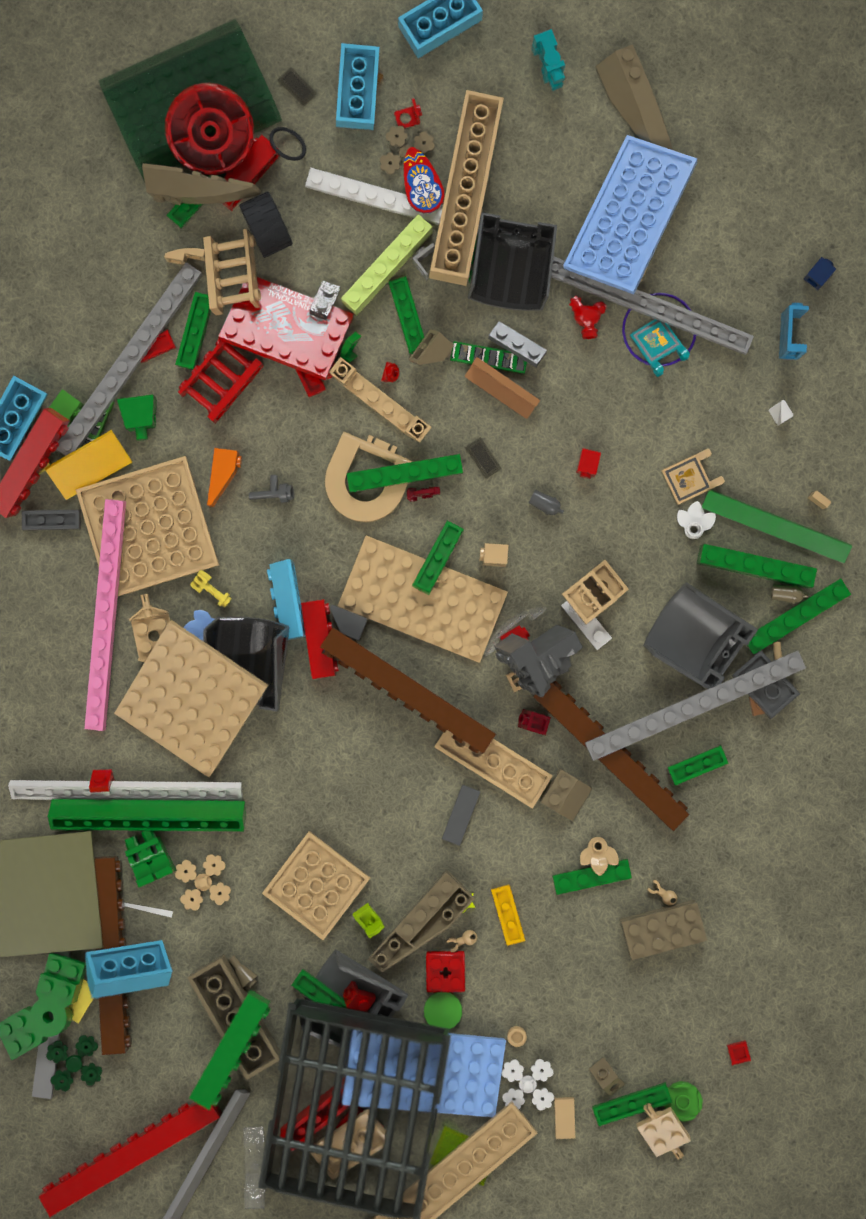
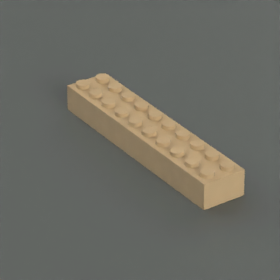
(466, 188)

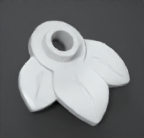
(695, 517)

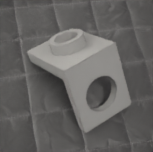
(420, 255)

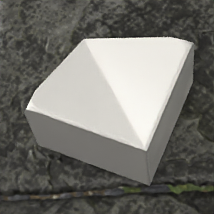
(781, 412)

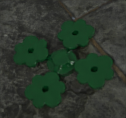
(74, 1063)

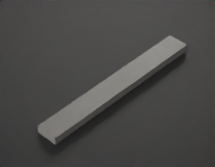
(46, 1068)
(207, 1154)

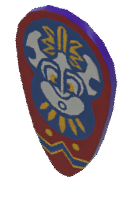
(422, 182)

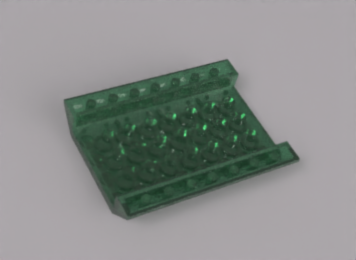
(145, 90)

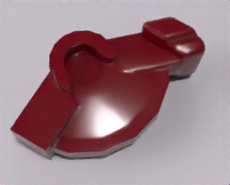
(425, 493)

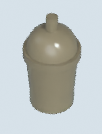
(787, 593)

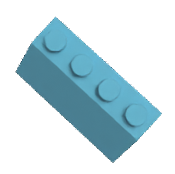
(17, 412)
(287, 597)
(127, 969)

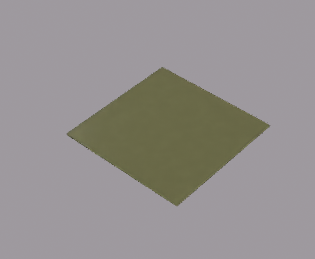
(48, 895)

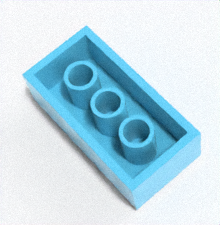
(437, 22)
(357, 86)

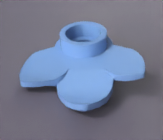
(201, 621)

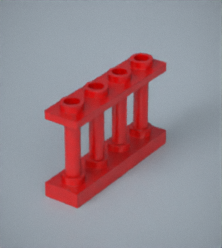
(227, 396)

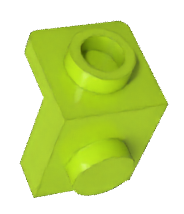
(369, 920)

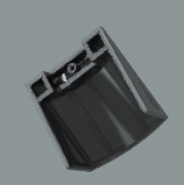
(512, 263)
(255, 646)

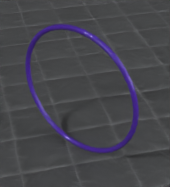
(624, 336)

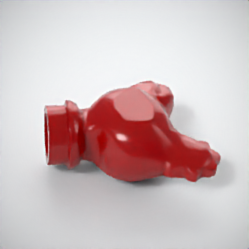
(587, 316)

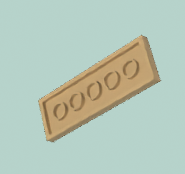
(500, 767)

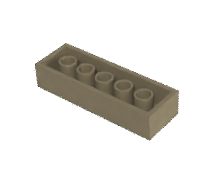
(222, 997)

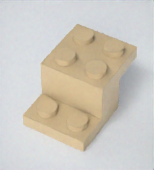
(595, 592)

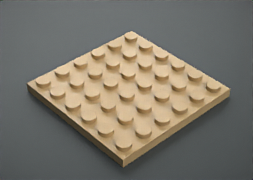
(162, 524)
(190, 698)

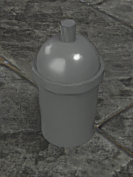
(546, 503)

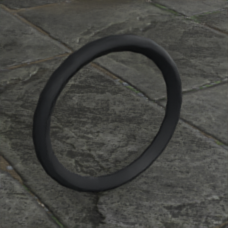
(282, 154)

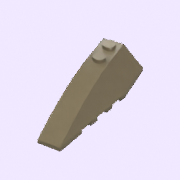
(179, 187)

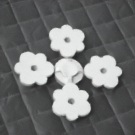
(528, 1084)

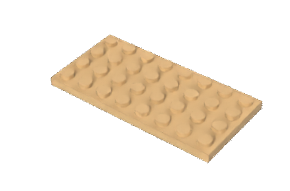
(453, 616)

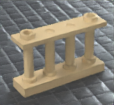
(214, 266)

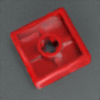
(437, 981)

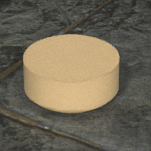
(516, 1036)

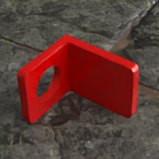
(414, 112)

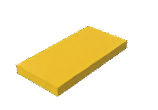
(88, 464)

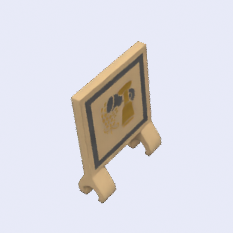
(689, 479)

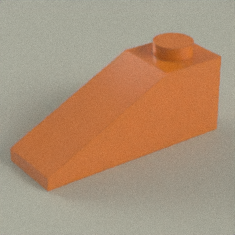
(223, 470)

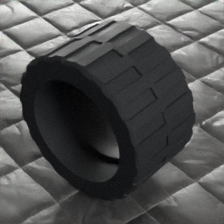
(266, 224)

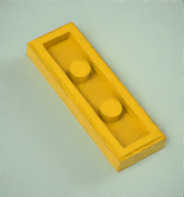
(508, 915)

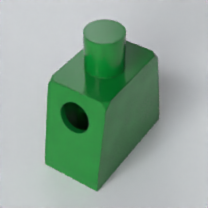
(139, 414)

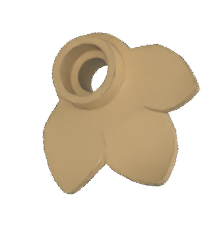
(599, 858)

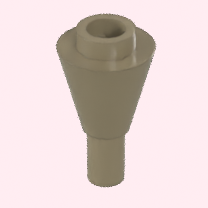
(245, 976)

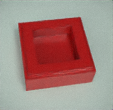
(738, 1052)

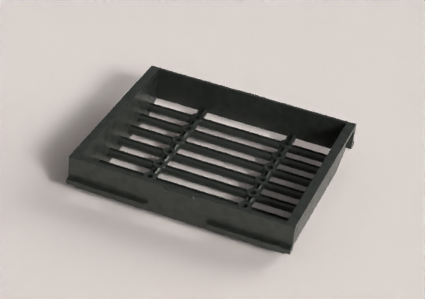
(367, 1023)

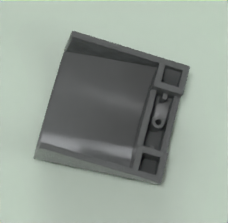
(698, 636)
(337, 975)

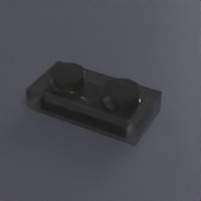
(324, 300)

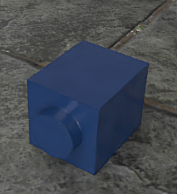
(820, 273)

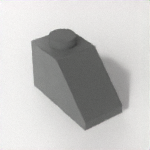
(349, 623)

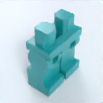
(552, 68)

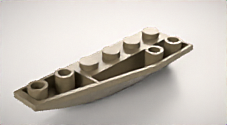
(424, 921)

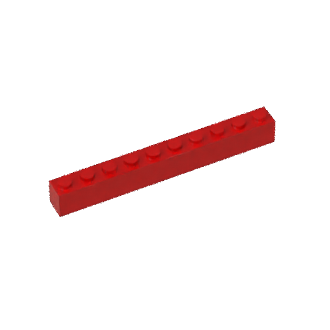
(126, 1156)

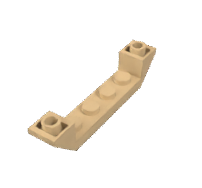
(379, 401)

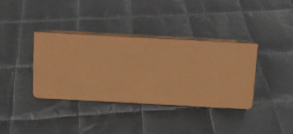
(502, 388)

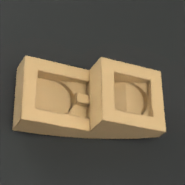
(180, 255)

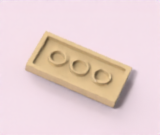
(357, 1142)

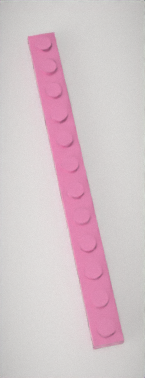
(105, 615)

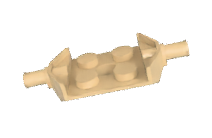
(144, 622)

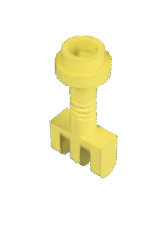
(201, 582)

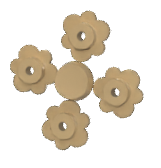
(203, 882)

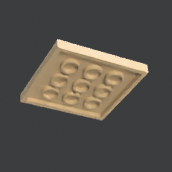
(316, 885)

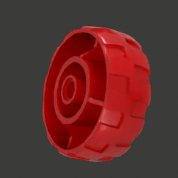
(204, 106)

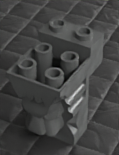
(541, 660)

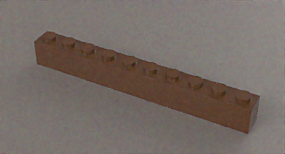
(407, 690)
(617, 762)
(113, 1008)

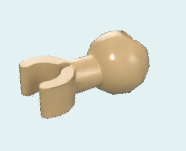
(666, 895)
(465, 939)

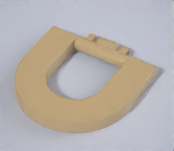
(336, 480)

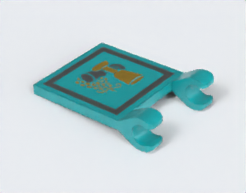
(656, 342)

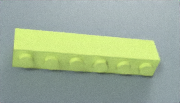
(387, 265)

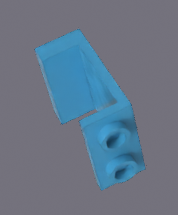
(786, 349)

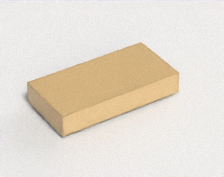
(564, 1118)

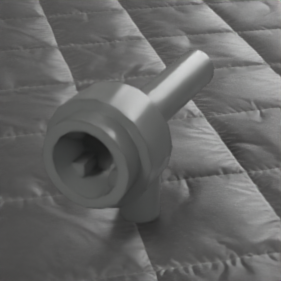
(285, 491)

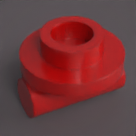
(390, 373)

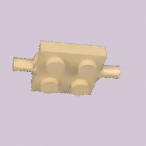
(663, 1131)

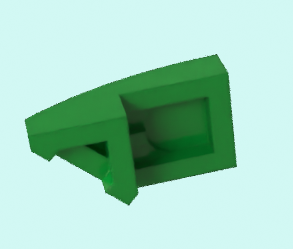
(348, 347)

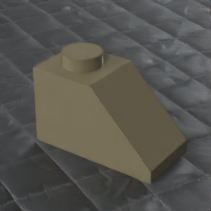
(432, 349)

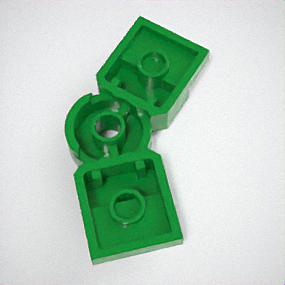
(56, 991)

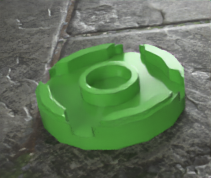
(443, 1010)
(686, 1100)

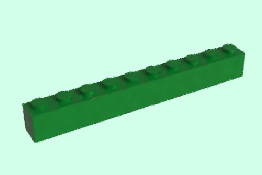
(147, 815)

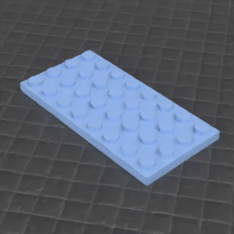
(630, 214)
(469, 1079)

